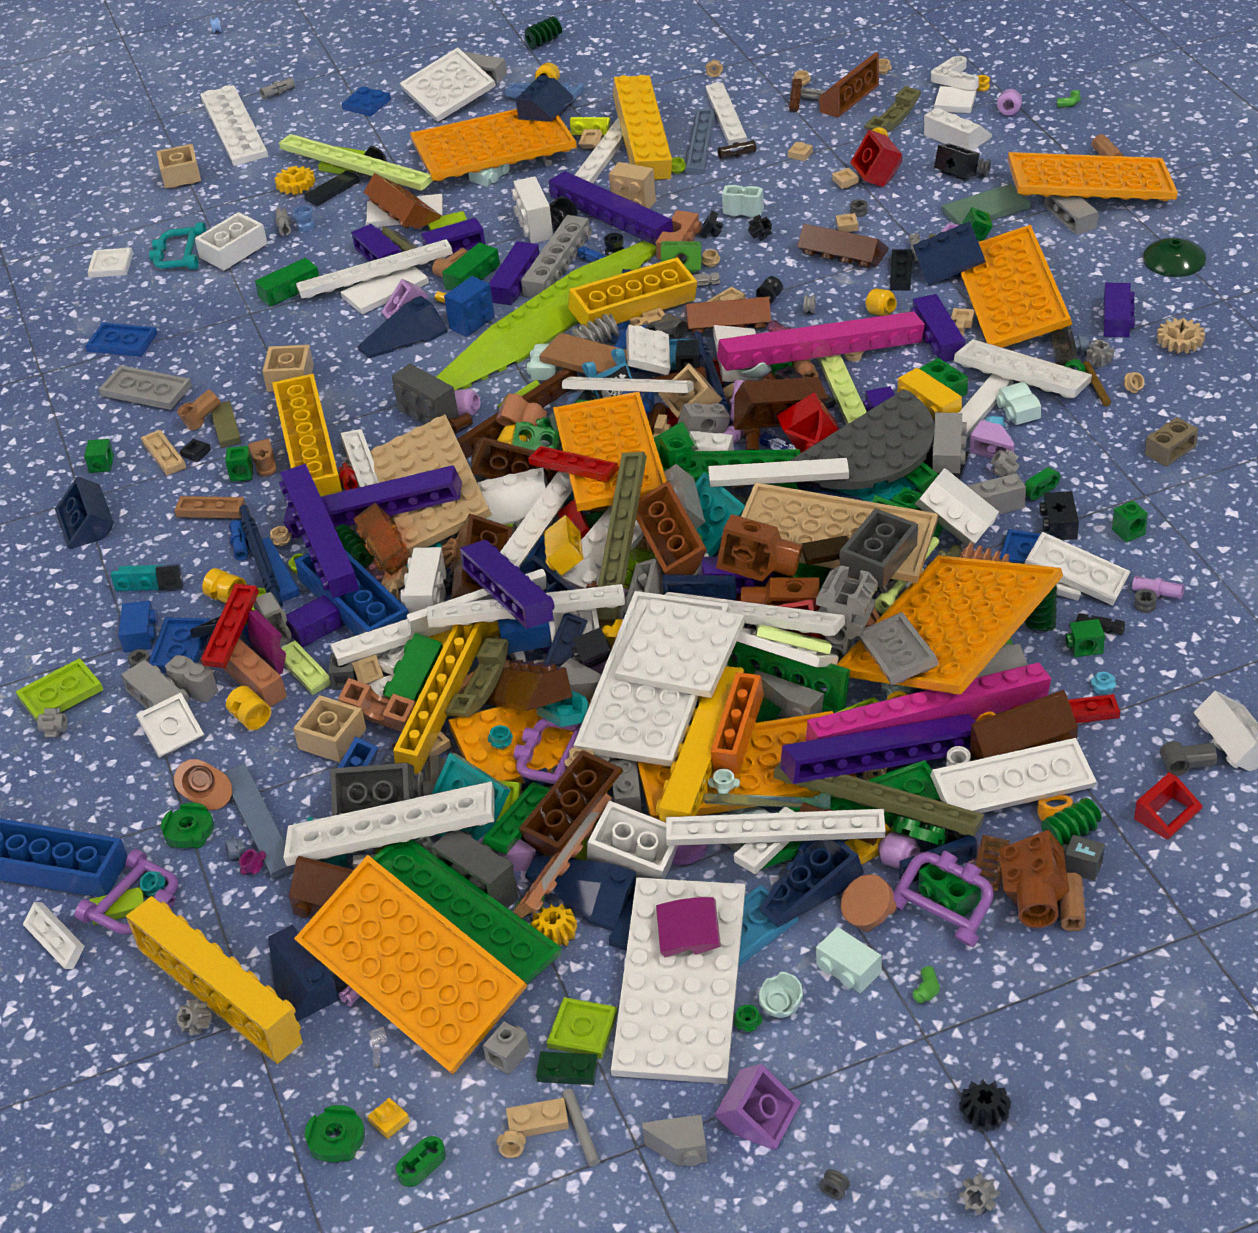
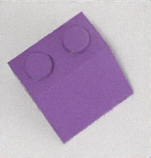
(758, 1107)

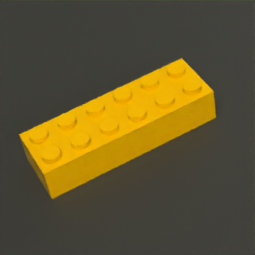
(634, 292)

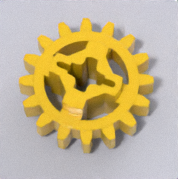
(294, 180)

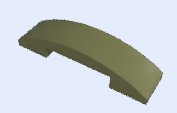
(895, 114)
(480, 687)

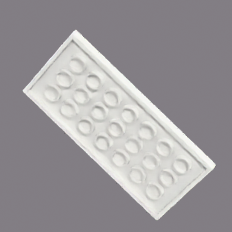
(635, 718)
(682, 1006)

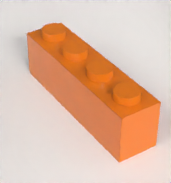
(737, 722)

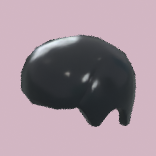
(560, 209)

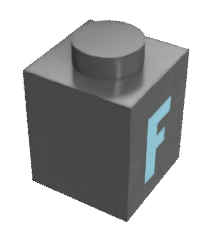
(1084, 857)

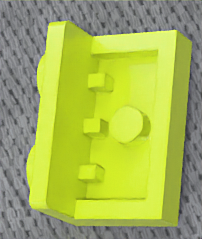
(578, 124)

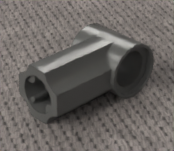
(669, 325)
(1180, 758)
(433, 768)

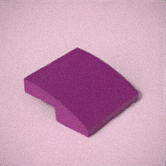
(266, 640)
(688, 926)

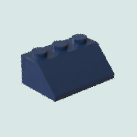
(542, 100)
(949, 253)
(83, 513)

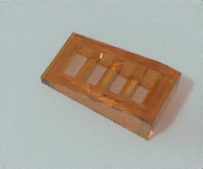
(991, 844)

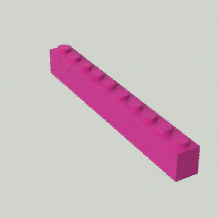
(820, 340)
(986, 693)

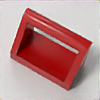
(1160, 794)

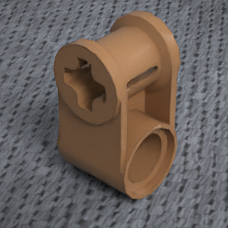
(263, 457)

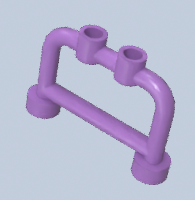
(533, 737)
(138, 863)
(969, 874)

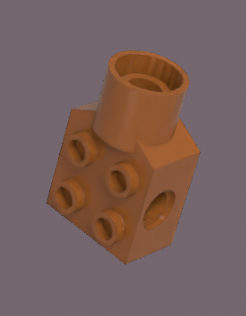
(756, 550)
(782, 591)
(1035, 877)

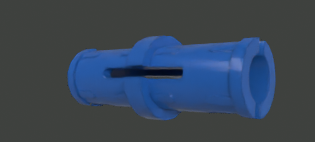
(238, 540)

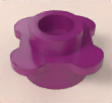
(251, 861)

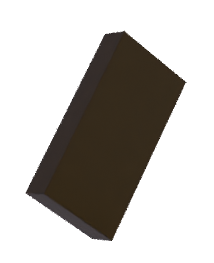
(823, 550)

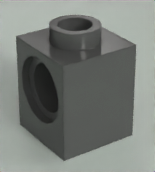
(340, 674)

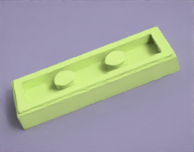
(793, 638)
(305, 668)

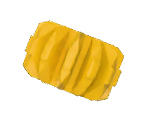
(556, 924)

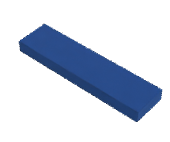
(287, 586)

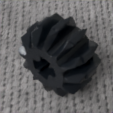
(985, 1105)

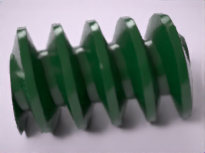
(543, 32)
(354, 545)
(1044, 615)

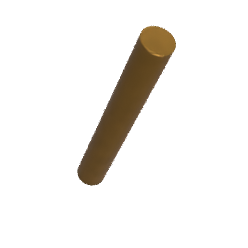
(1103, 396)

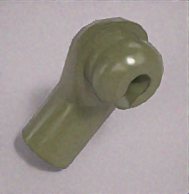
(954, 551)

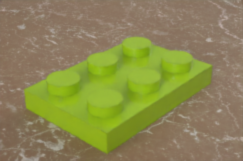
(60, 689)

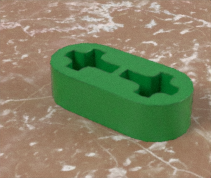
(1042, 483)
(420, 1161)

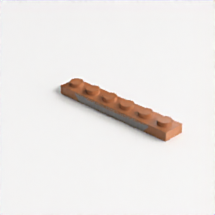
(559, 863)

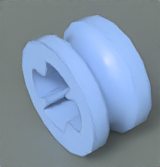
(215, 25)

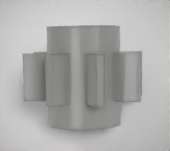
(1100, 353)
(1004, 463)
(52, 722)
(194, 1017)
(973, 1200)

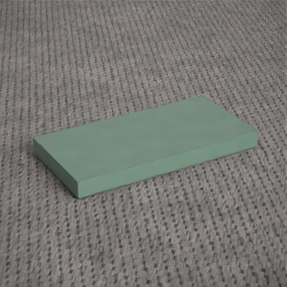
(996, 202)

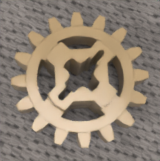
(1180, 335)

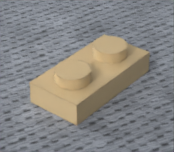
(538, 1117)

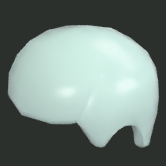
(781, 995)

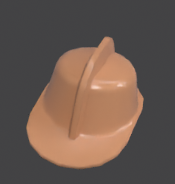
(203, 784)

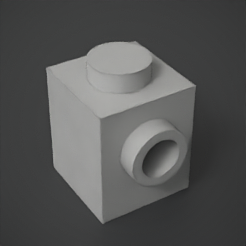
(506, 1047)

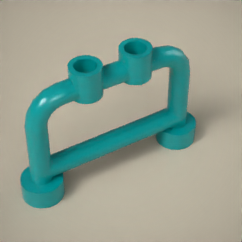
(189, 260)

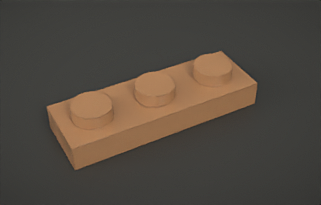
(209, 507)

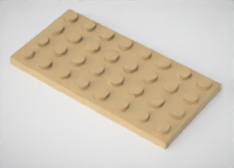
(424, 450)
(817, 516)

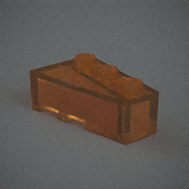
(382, 539)

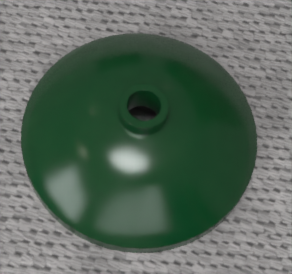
(1174, 257)

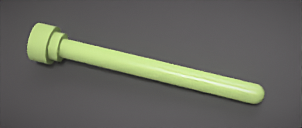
(886, 599)

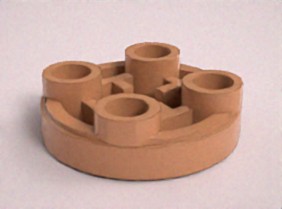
(867, 902)

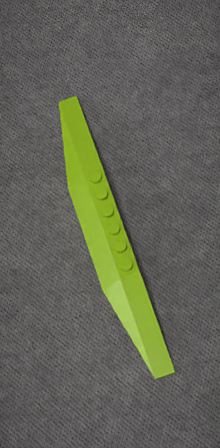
(536, 320)

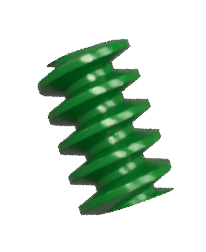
(1073, 820)

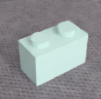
(848, 960)

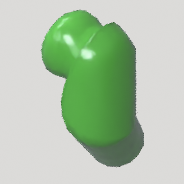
(1069, 101)
(929, 987)

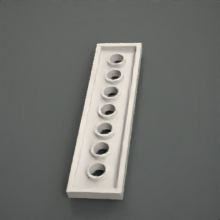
(233, 125)
(390, 823)

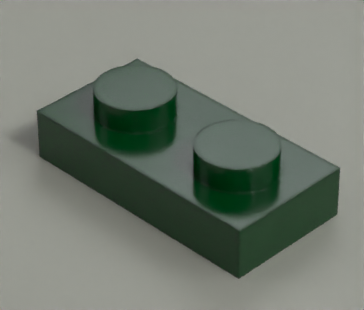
(567, 1068)

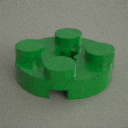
(926, 832)
(193, 836)
(338, 1148)

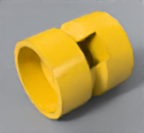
(219, 584)
(248, 708)

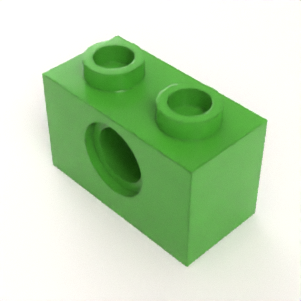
(690, 249)

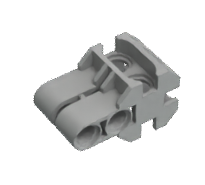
(847, 598)

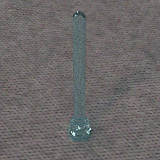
(822, 801)

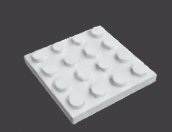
(447, 84)
(680, 648)

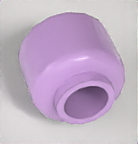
(1009, 102)
(467, 401)
(896, 848)

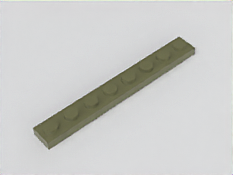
(621, 527)
(894, 801)

